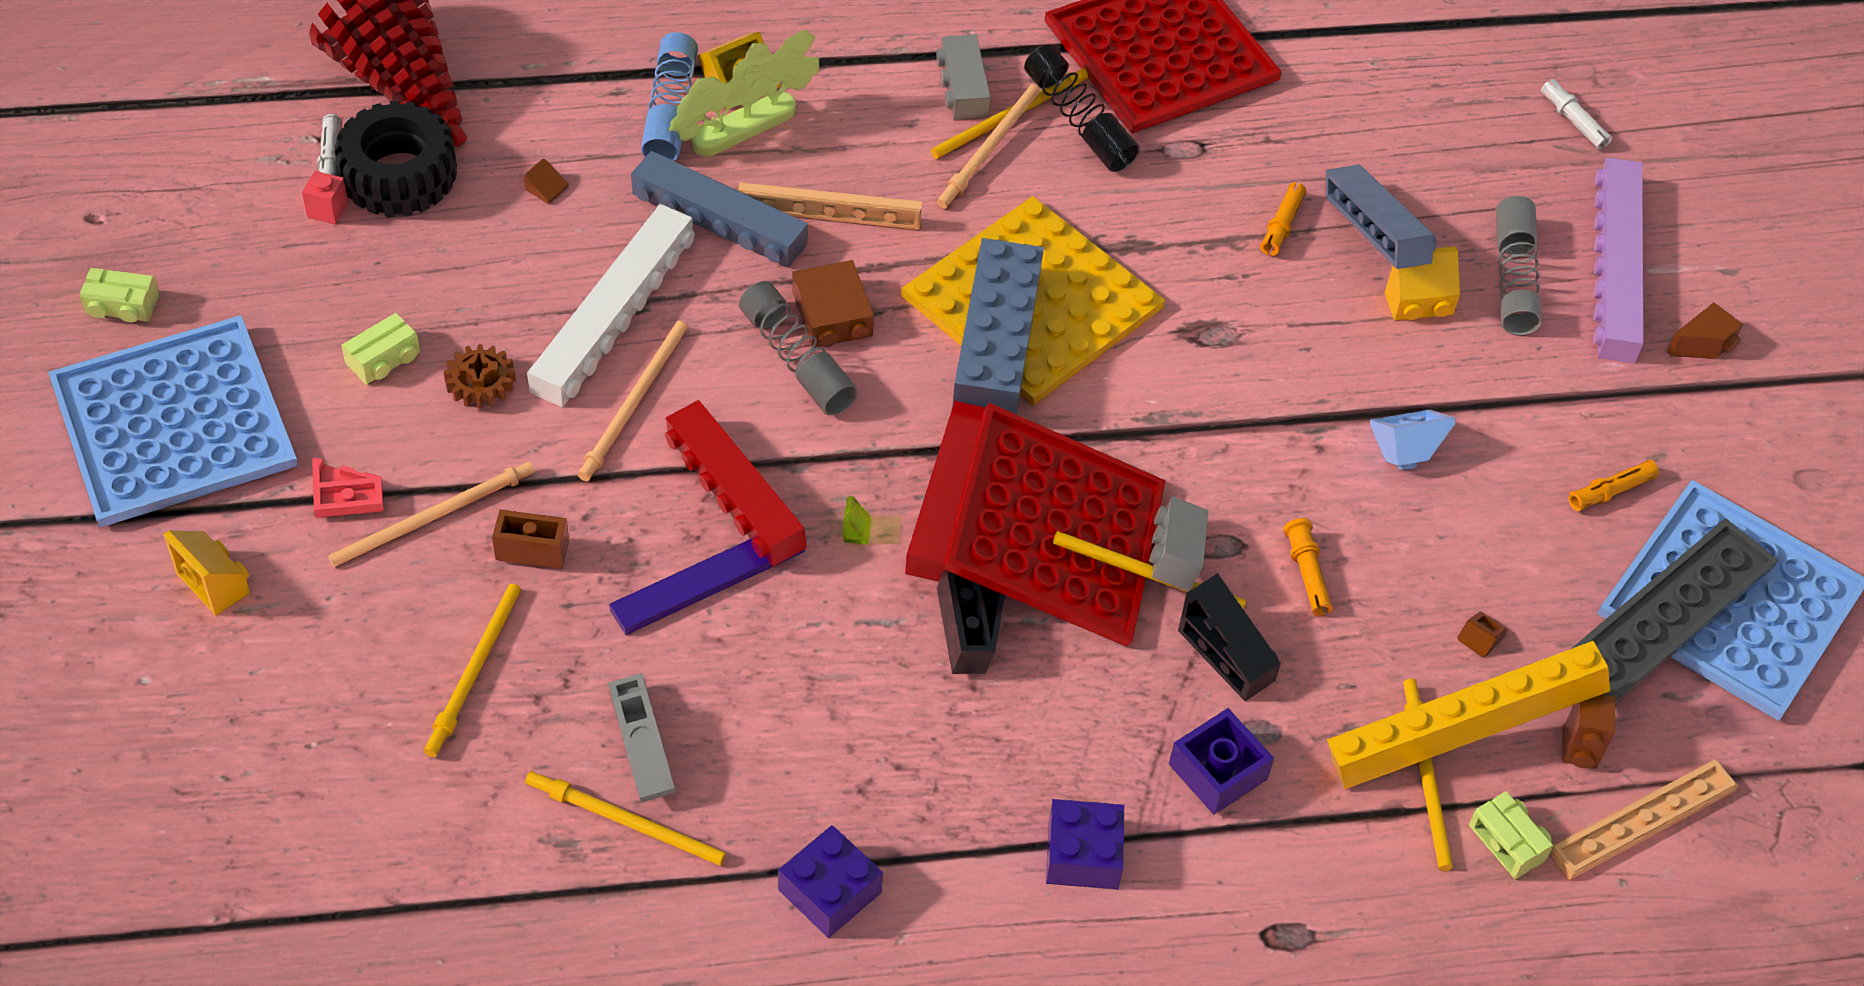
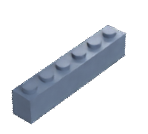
(720, 209)
(1380, 217)

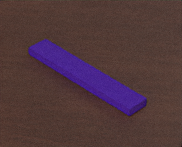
(688, 586)

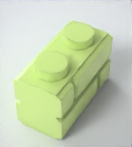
(119, 295)
(381, 349)
(1511, 834)

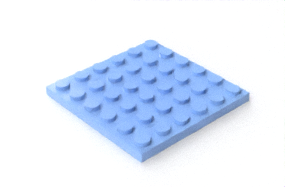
(171, 420)
(1776, 629)

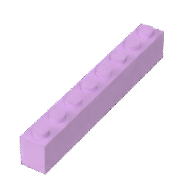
(1619, 260)

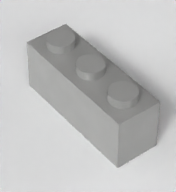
(964, 77)
(1179, 543)

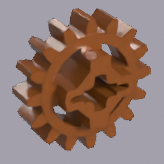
(479, 376)

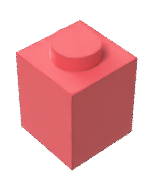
(325, 197)

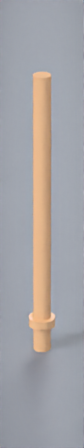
(595, 458)
(509, 477)

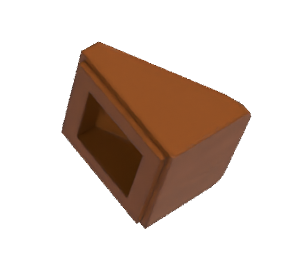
(544, 181)
(1481, 634)

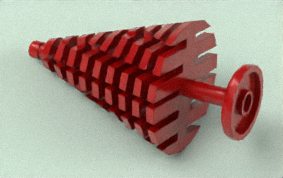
(393, 53)

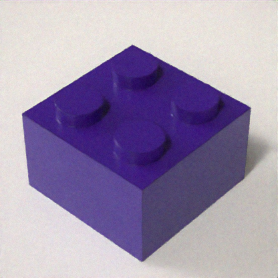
(1221, 761)
(1085, 844)
(830, 881)

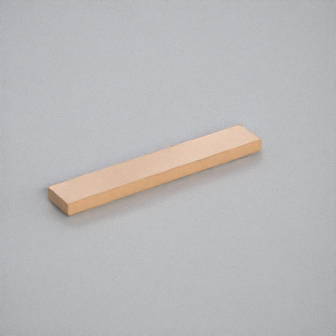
(838, 206)
(1642, 819)

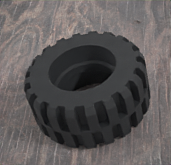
(391, 131)

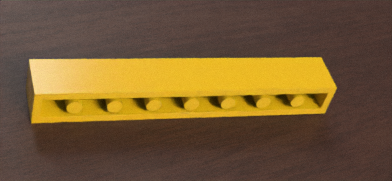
(1469, 714)

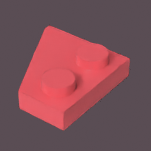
(345, 491)

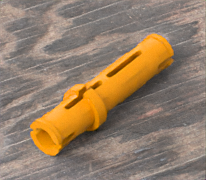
(1280, 225)
(1604, 489)

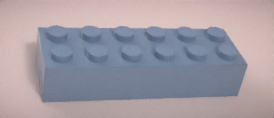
(998, 324)

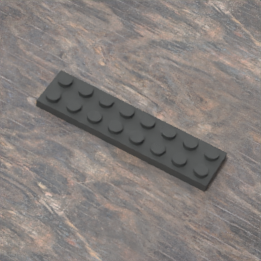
(1678, 605)

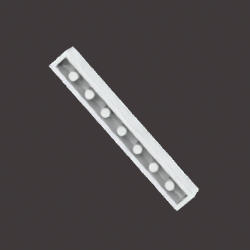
(610, 306)

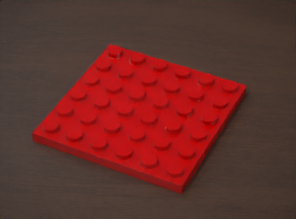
(1161, 55)
(1039, 482)

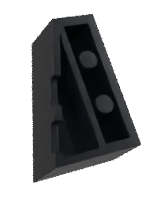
(970, 622)
(1228, 638)

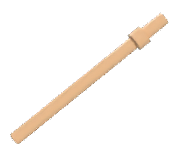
(959, 182)

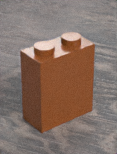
(833, 303)

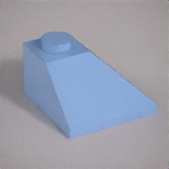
(1411, 436)

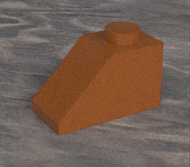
(1707, 335)

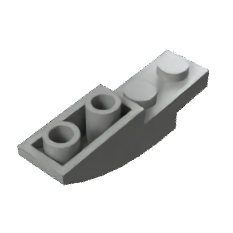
(641, 738)

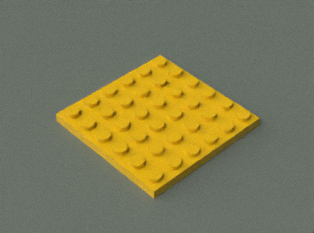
(1081, 299)

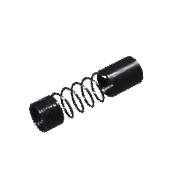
(1104, 132)

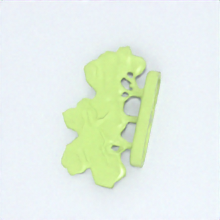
(751, 80)

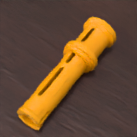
(1305, 553)

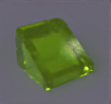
(856, 522)

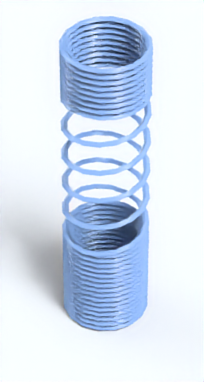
(658, 119)

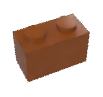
(530, 539)
(1589, 731)

